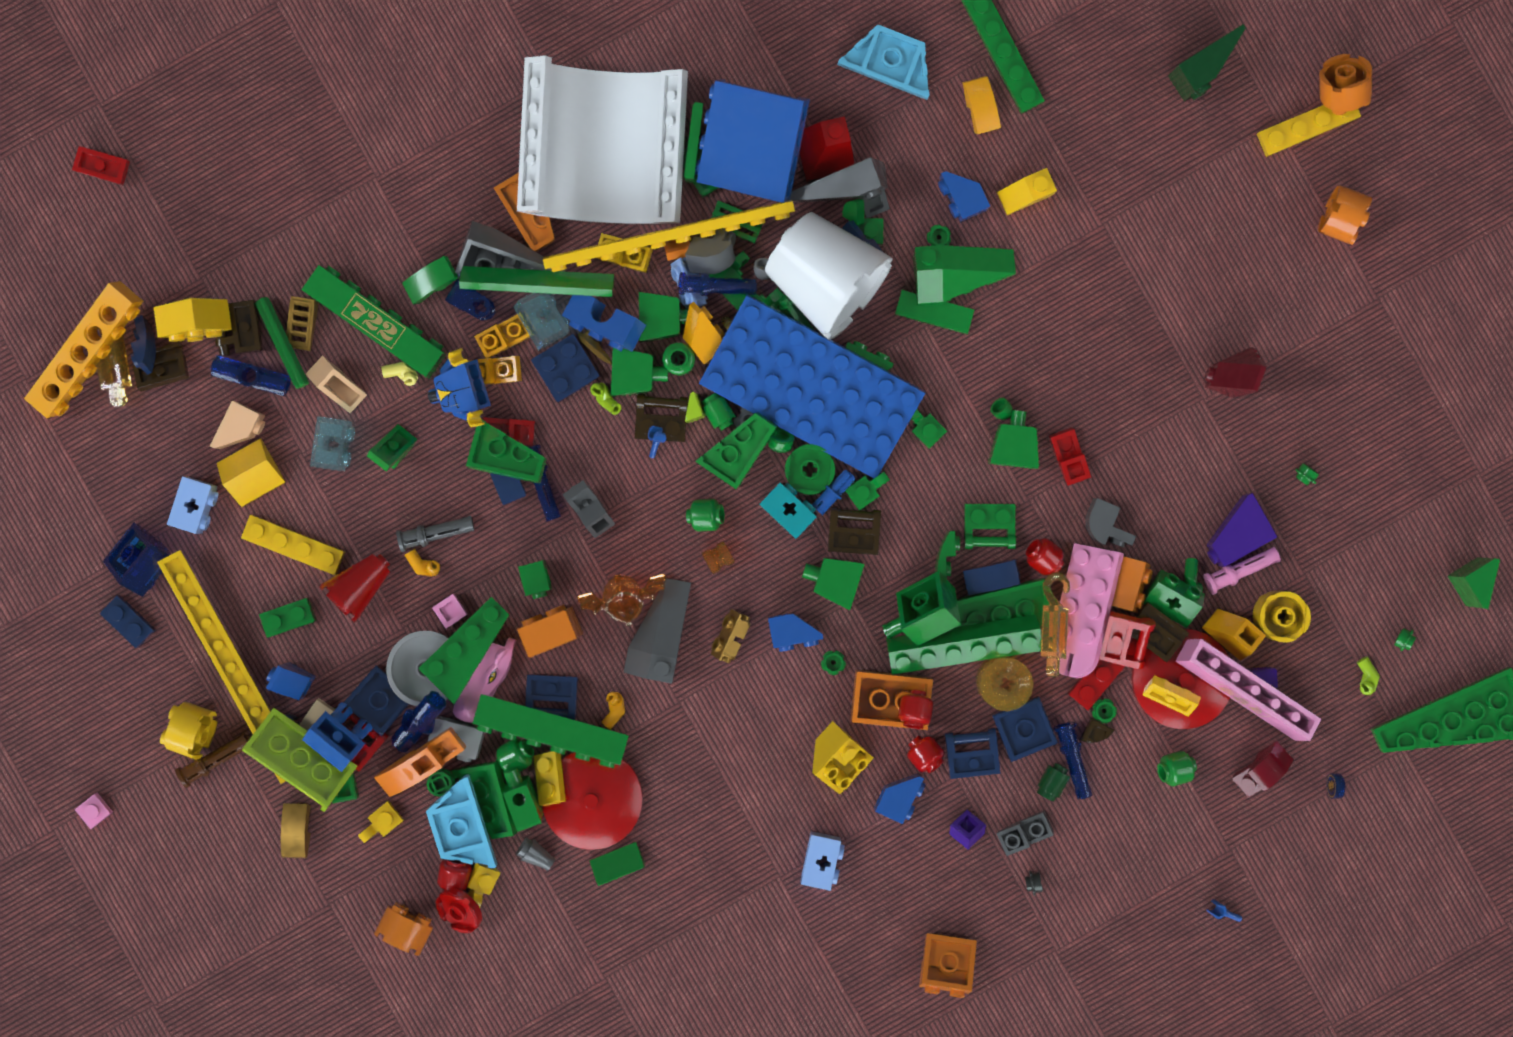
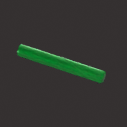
(282, 342)

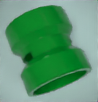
(444, 780)

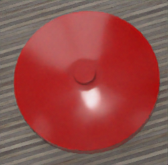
(1211, 701)
(599, 803)

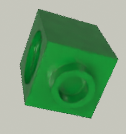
(535, 579)

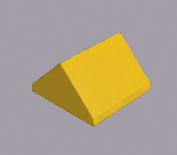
(250, 473)

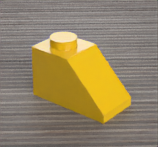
(1027, 191)

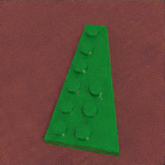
(1465, 716)

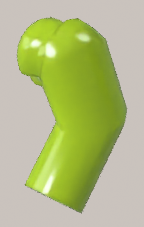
(604, 398)
(1370, 676)

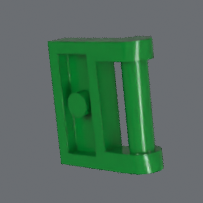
(989, 517)

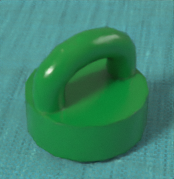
(781, 441)

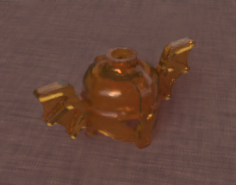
(622, 597)

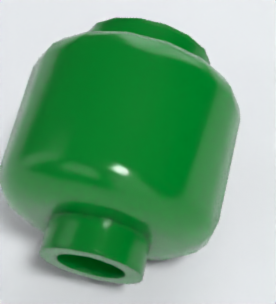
(674, 351)
(705, 515)
(515, 754)
(1176, 768)

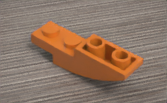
(420, 763)

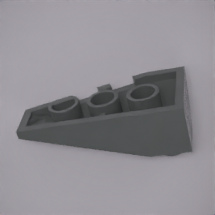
(854, 182)
(494, 249)
(658, 639)

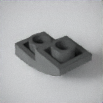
(1025, 832)

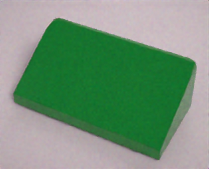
(617, 863)

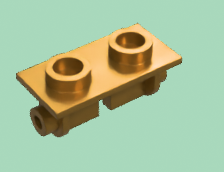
(733, 625)

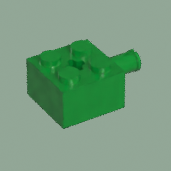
(925, 610)

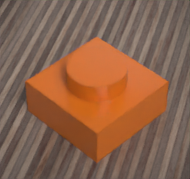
(676, 250)

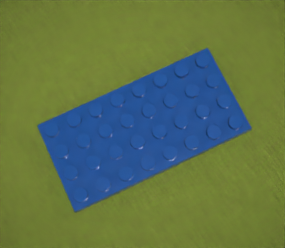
(812, 386)

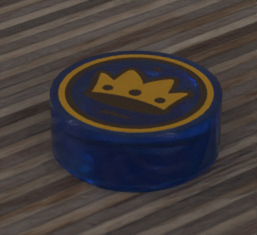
(1335, 785)

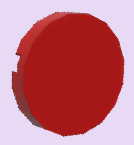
(459, 910)

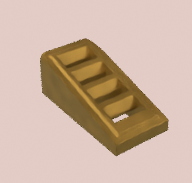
(310, 325)

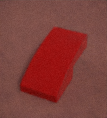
(517, 429)
(1069, 456)

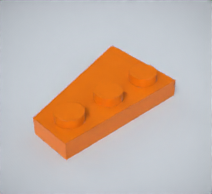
(534, 228)

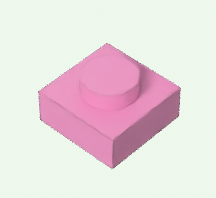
(450, 611)
(93, 810)

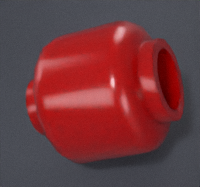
(1045, 556)
(915, 709)
(925, 754)
(454, 874)

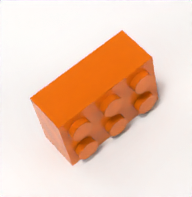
(546, 633)
(879, 696)

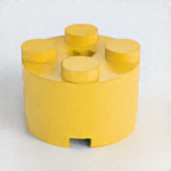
(1282, 630)
(189, 730)

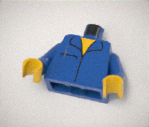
(460, 389)

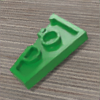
(489, 788)

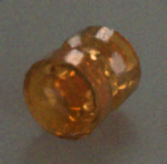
(718, 557)

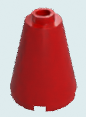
(357, 585)

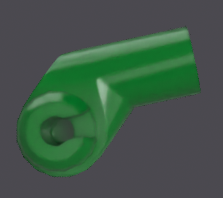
(1190, 573)

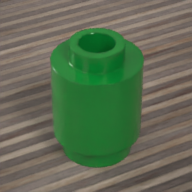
(718, 411)

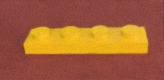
(1302, 128)
(293, 544)

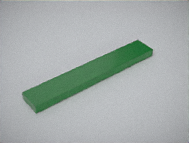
(536, 281)

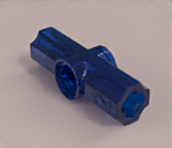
(236, 372)
(418, 721)

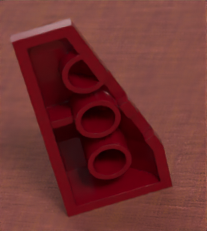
(1236, 374)

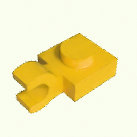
(382, 820)
(482, 881)

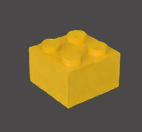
(192, 319)

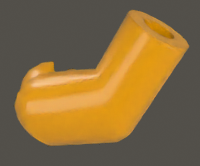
(420, 566)
(616, 709)

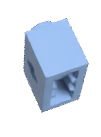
(183, 515)
(812, 872)

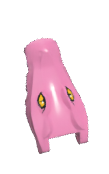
(485, 679)

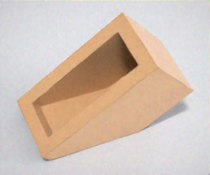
(336, 384)
(238, 426)

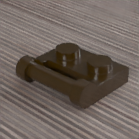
(672, 426)
(854, 539)

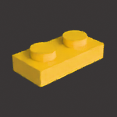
(1171, 695)
(549, 778)

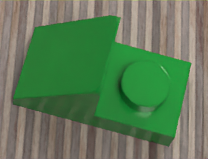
(392, 448)

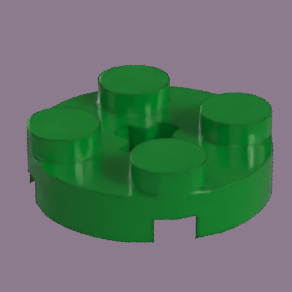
(798, 478)

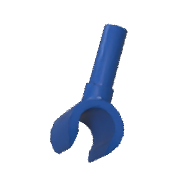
(655, 434)
(1220, 911)

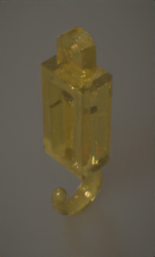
(115, 359)
(1054, 625)

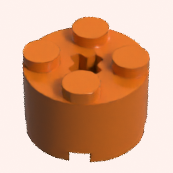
(1345, 83)
(1345, 214)
(404, 929)

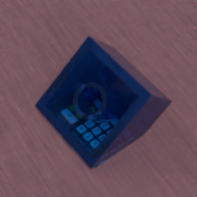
(135, 560)

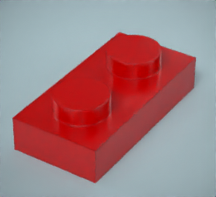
(101, 165)

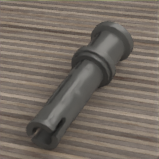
(423, 535)

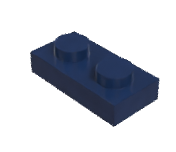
(127, 621)

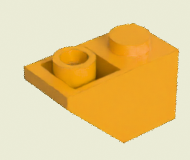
(701, 334)
(1234, 633)

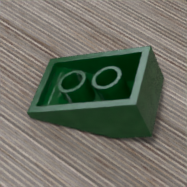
(1195, 74)

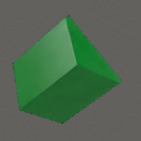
(1476, 581)

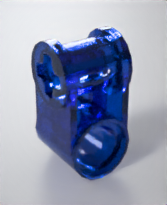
(468, 301)

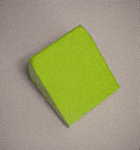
(694, 408)

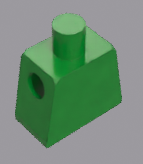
(661, 316)
(634, 373)
(1015, 444)
(835, 580)
(523, 806)

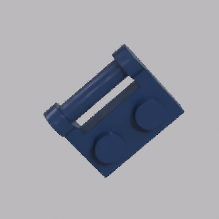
(553, 689)
(972, 762)

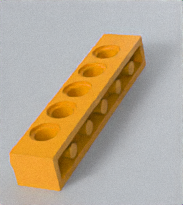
(43, 393)

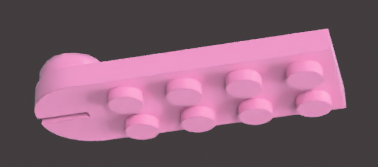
(1093, 583)

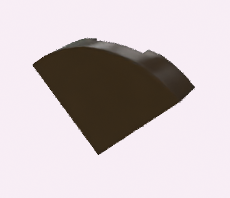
(1095, 732)

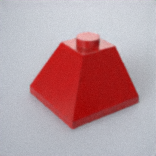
(826, 149)

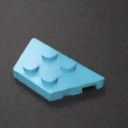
(890, 60)
(460, 826)

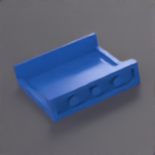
(751, 141)

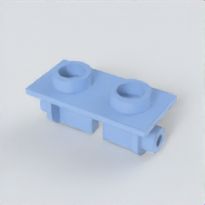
(677, 267)

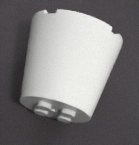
(826, 272)

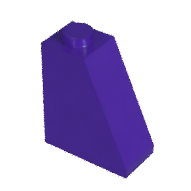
(1240, 532)

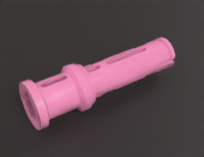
(1231, 574)

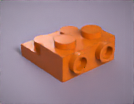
(948, 965)

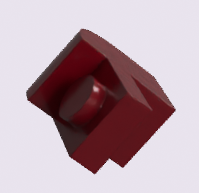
(1265, 770)

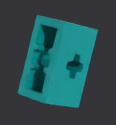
(774, 506)

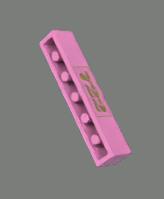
(1248, 690)

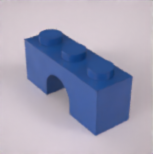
(620, 329)

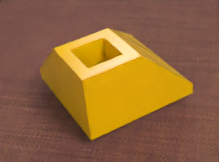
(838, 758)

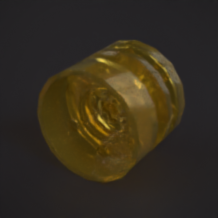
(990, 678)

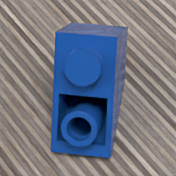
(964, 194)
(791, 630)
(290, 680)
(897, 798)

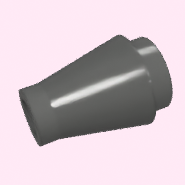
(533, 853)

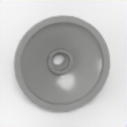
(404, 662)

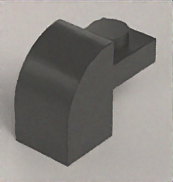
(713, 254)
(589, 508)
(1100, 524)

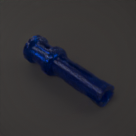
(705, 285)
(551, 512)
(1071, 749)

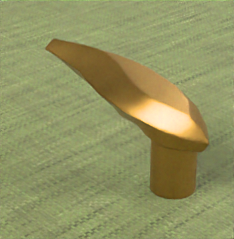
(594, 346)

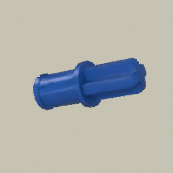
(833, 492)

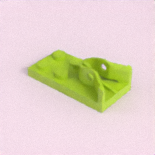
(281, 749)

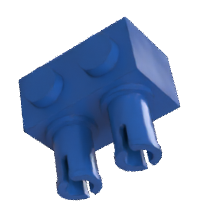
(334, 740)

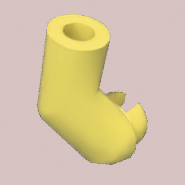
(401, 370)

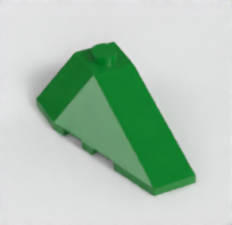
(957, 270)

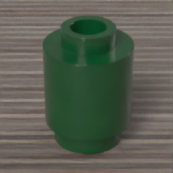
(1053, 782)

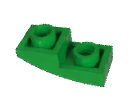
(429, 279)
(948, 547)

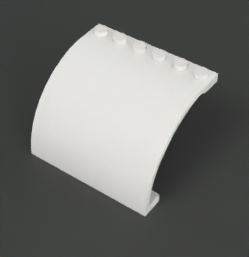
(601, 144)

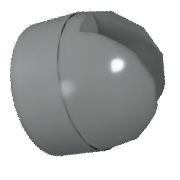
(759, 268)

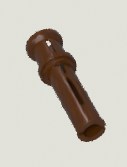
(205, 764)

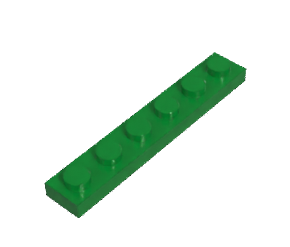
(1004, 54)

